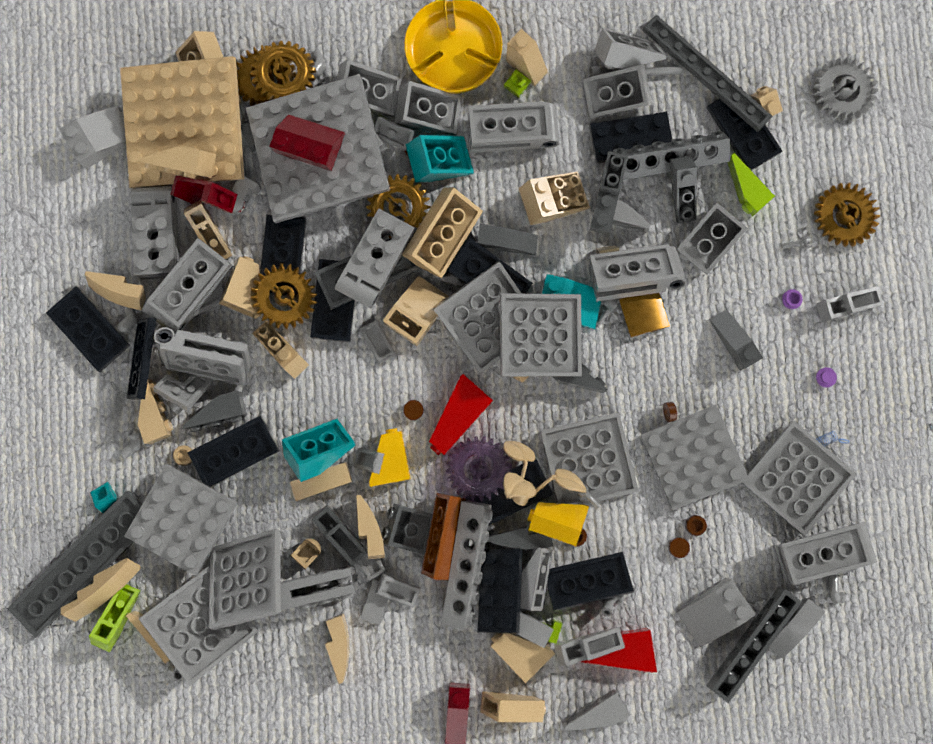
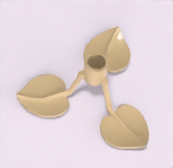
(522, 490)

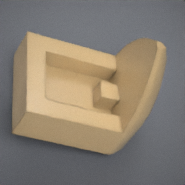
(306, 552)

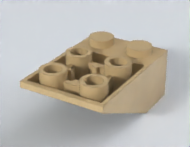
(182, 161)
(553, 197)
(414, 311)

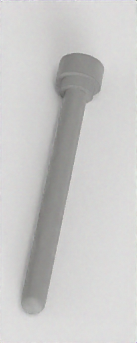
(596, 70)

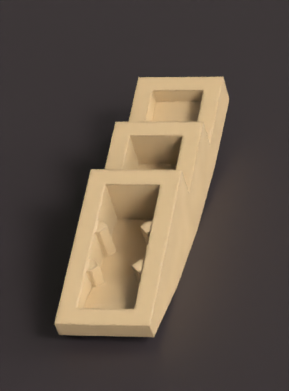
(104, 587)

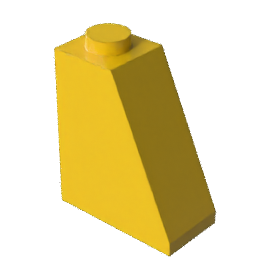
(395, 462)
(558, 521)

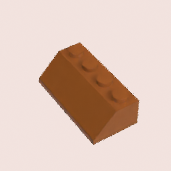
(442, 537)

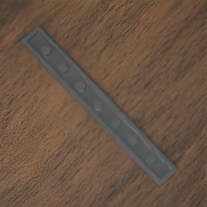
(707, 73)

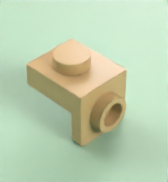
(768, 99)

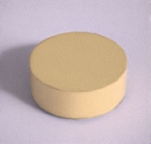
(181, 456)

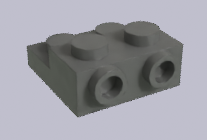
(407, 528)

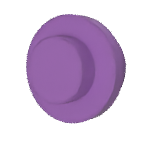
(792, 299)
(826, 377)

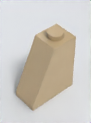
(526, 57)
(239, 285)
(521, 654)
(512, 707)

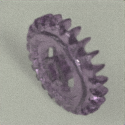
(475, 487)

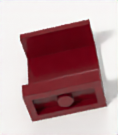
(193, 190)

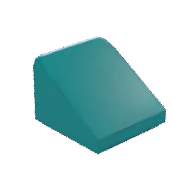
(103, 497)

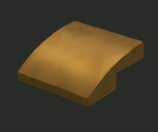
(644, 314)

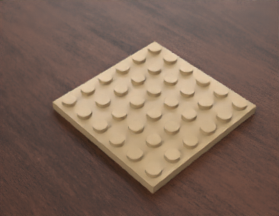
(185, 106)

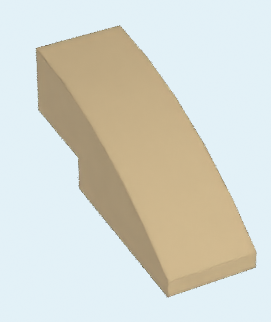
(117, 289)
(327, 480)
(369, 530)
(339, 646)

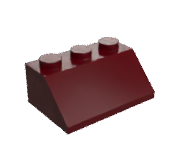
(307, 142)

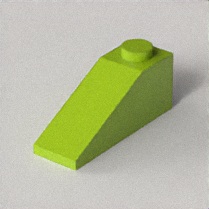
(750, 190)
(114, 618)

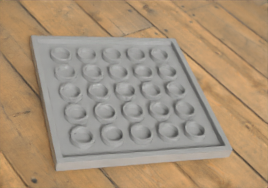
(303, 188)

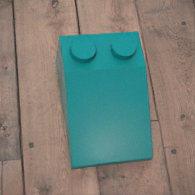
(439, 157)
(589, 306)
(316, 449)

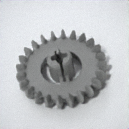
(854, 78)

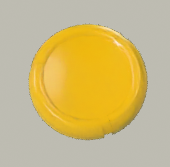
(453, 45)

